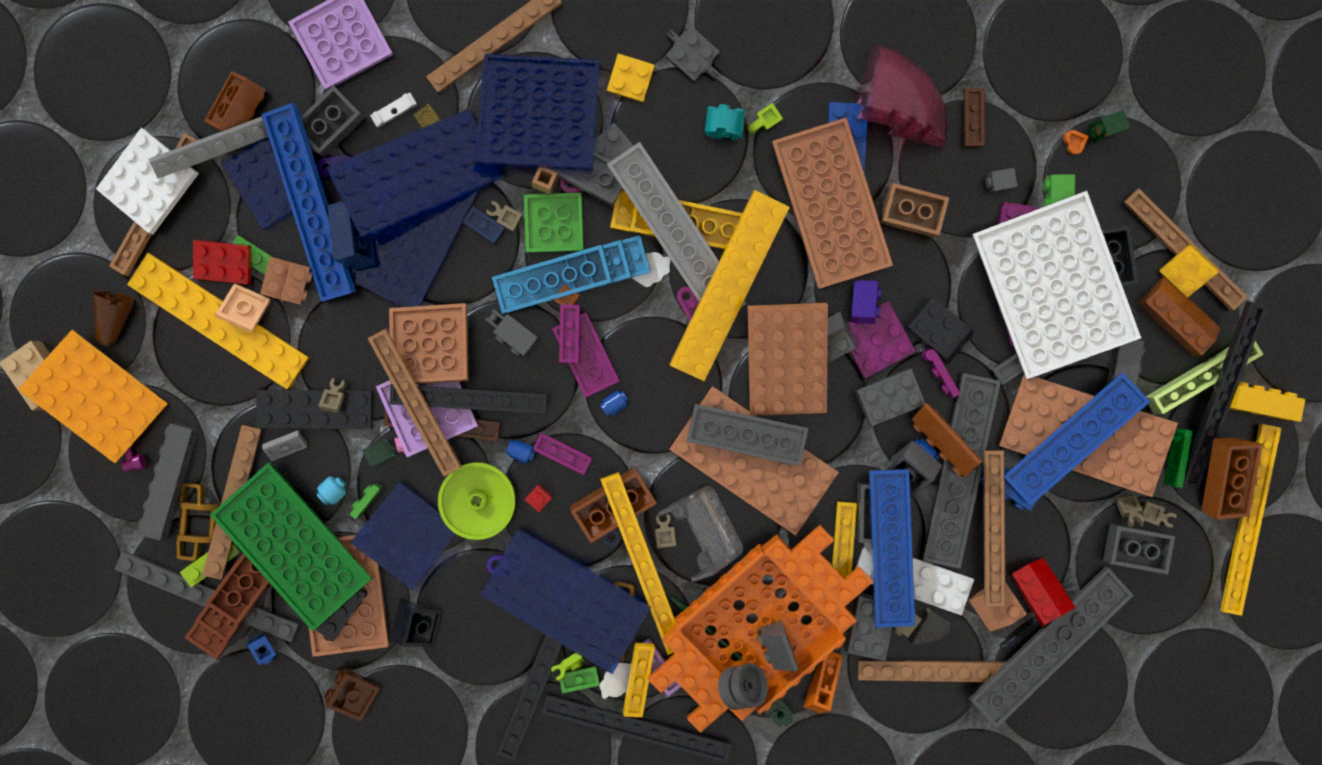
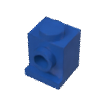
(261, 657)

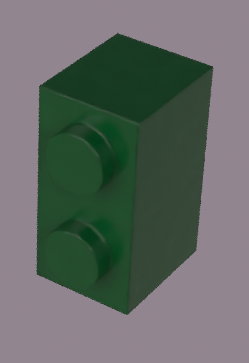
(1108, 126)

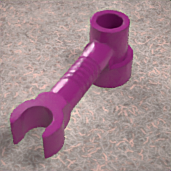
(133, 462)

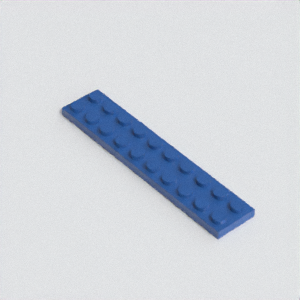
(306, 199)

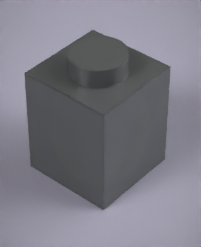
(1001, 180)

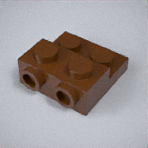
(351, 694)

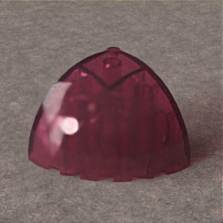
(903, 97)

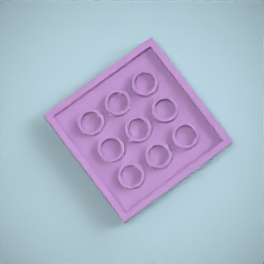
(340, 40)
(451, 420)

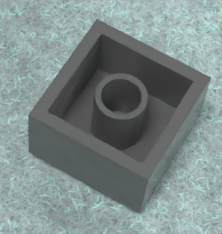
(921, 466)

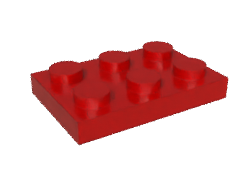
(221, 261)

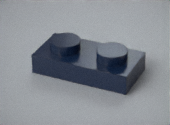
(483, 225)

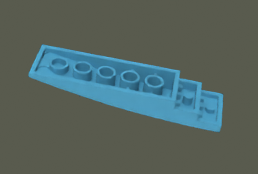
(578, 271)

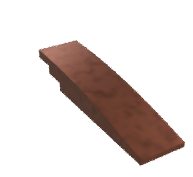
(228, 608)

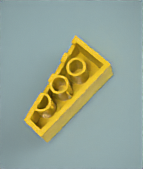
(1268, 403)

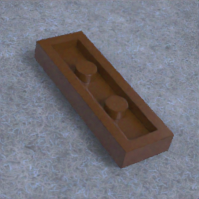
(974, 117)

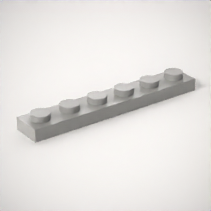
(208, 147)

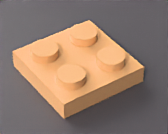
(243, 308)

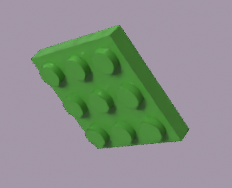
(553, 222)

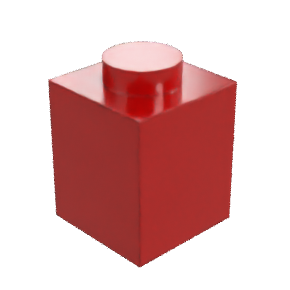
(539, 497)

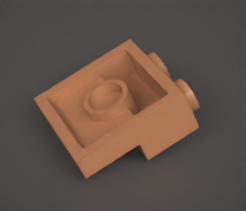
(285, 280)

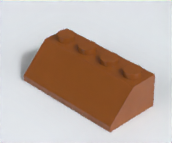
(1180, 317)
(947, 440)
(1231, 478)
(594, 510)

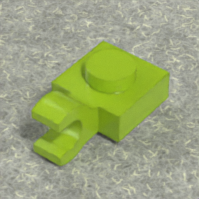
(767, 118)
(571, 663)

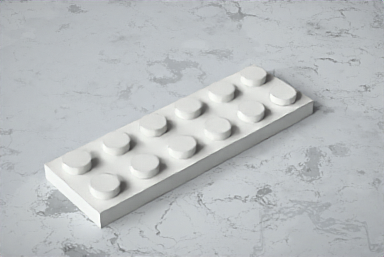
(931, 583)

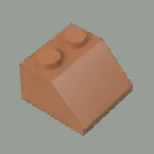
(998, 617)

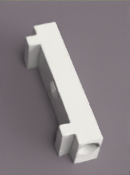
(385, 114)

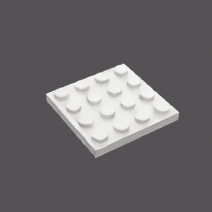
(135, 187)

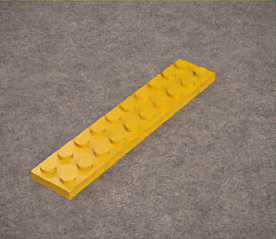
(729, 285)
(199, 308)

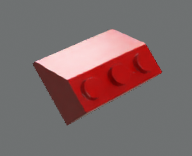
(1042, 591)

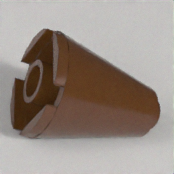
(110, 315)

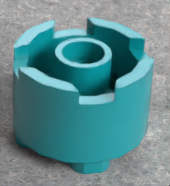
(725, 122)

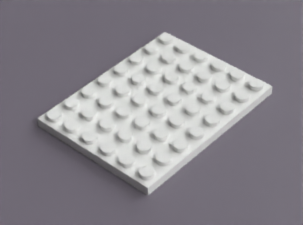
(1056, 285)

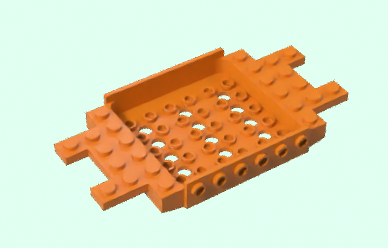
(807, 580)

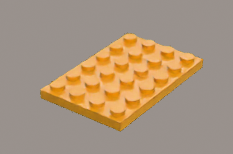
(93, 396)

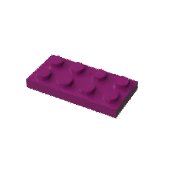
(594, 368)

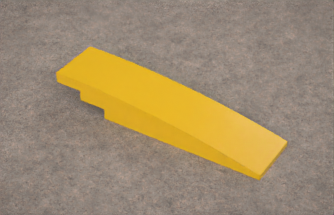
(713, 223)

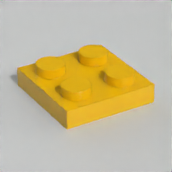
(630, 78)
(1189, 270)

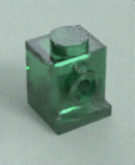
(779, 705)

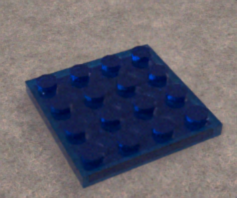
(260, 182)
(404, 535)

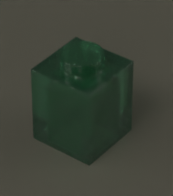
(379, 452)

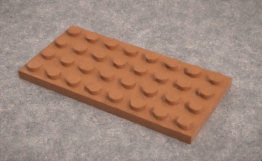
(832, 203)
(1126, 459)
(773, 487)

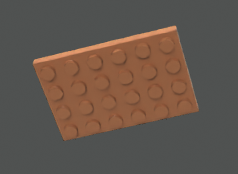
(788, 358)
(368, 624)

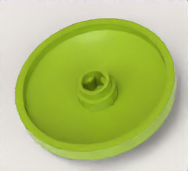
(476, 501)

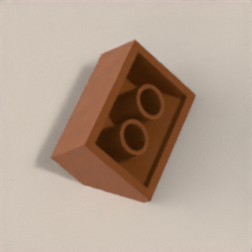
(235, 102)

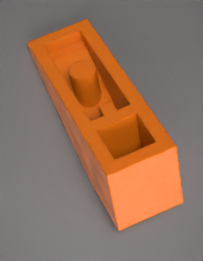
(823, 684)

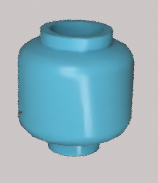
(331, 490)

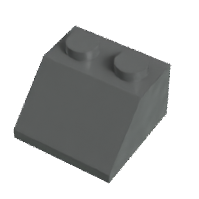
(840, 337)
(778, 647)

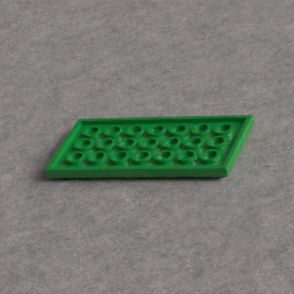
(291, 546)

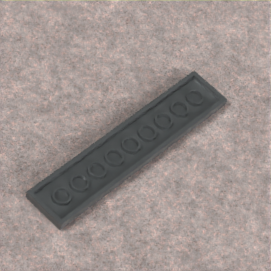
(957, 494)
(1050, 648)

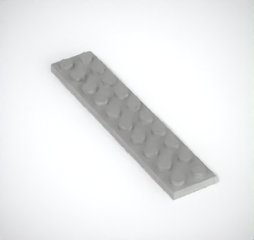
(665, 217)

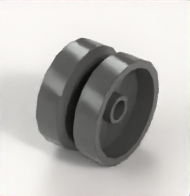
(743, 686)

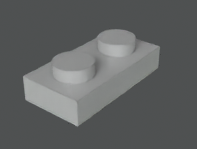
(284, 445)

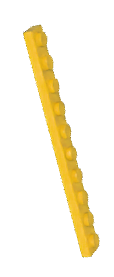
(1249, 527)
(639, 553)

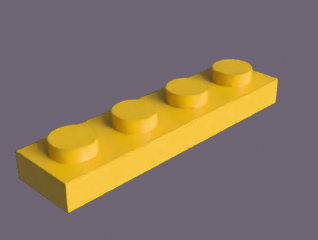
(844, 537)
(638, 680)

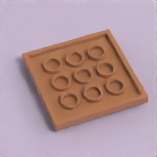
(432, 341)

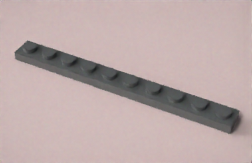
(200, 593)

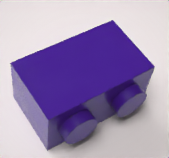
(865, 302)

